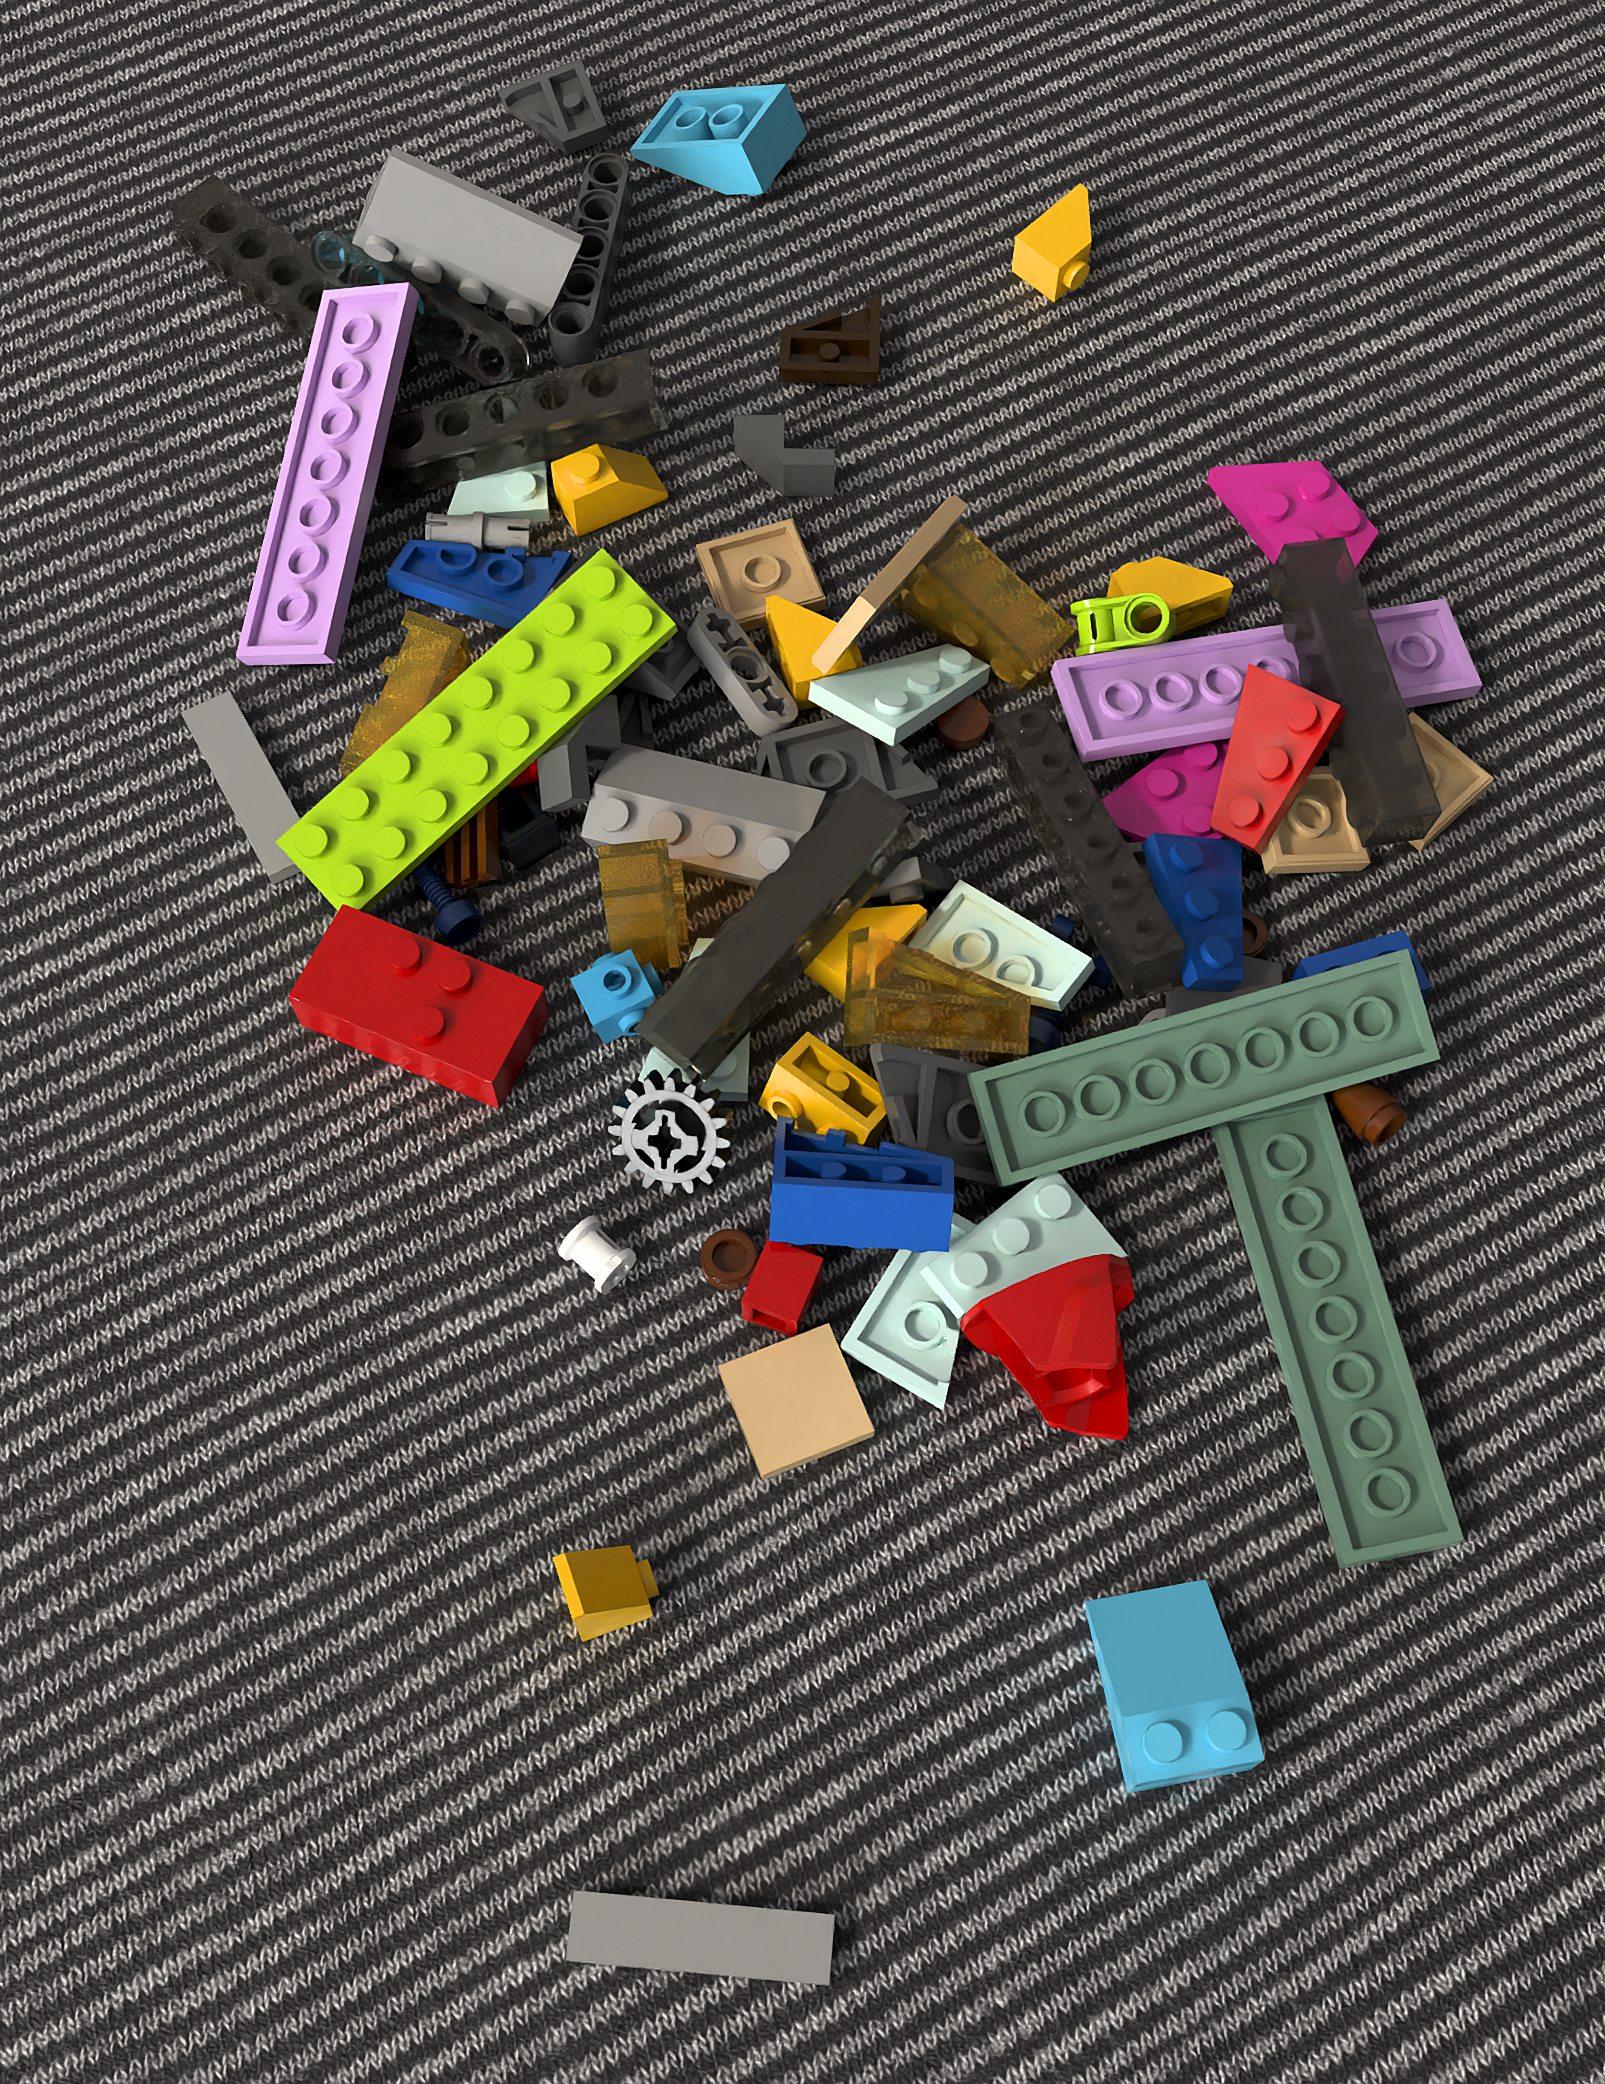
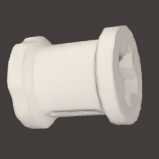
(597, 1254)

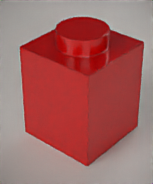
(782, 1287)

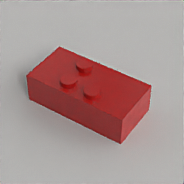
(420, 1006)

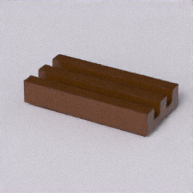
(462, 850)

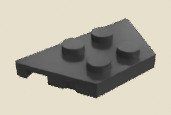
(835, 755)
(934, 1109)

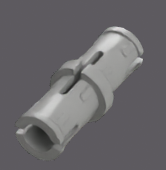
(479, 530)

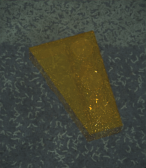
(983, 608)
(425, 666)
(644, 901)
(927, 1004)

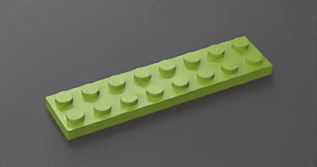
(477, 735)

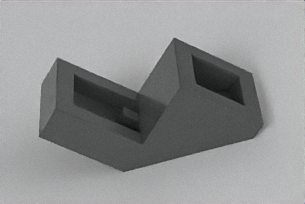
(791, 471)
(564, 764)

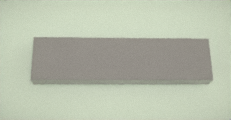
(245, 780)
(700, 1938)

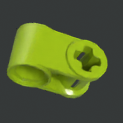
(1112, 623)

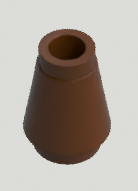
(1369, 1111)

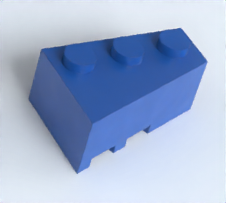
(858, 1194)

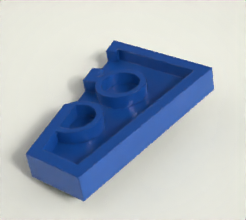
(475, 583)
(1202, 895)

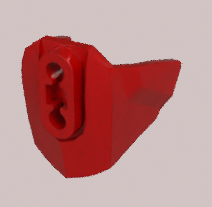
(1063, 1342)

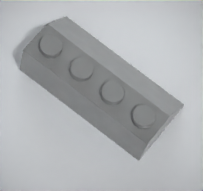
(465, 238)
(712, 815)

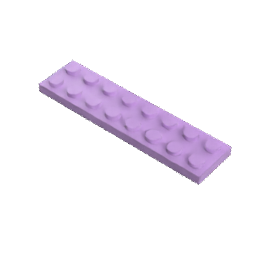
(328, 476)
(1194, 686)

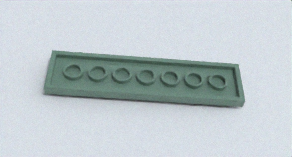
(1202, 1067)
(1335, 1336)

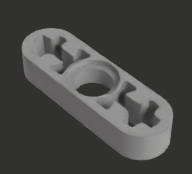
(722, 644)

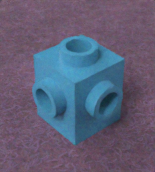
(617, 993)

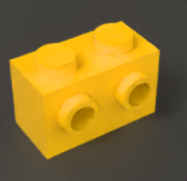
(825, 1093)

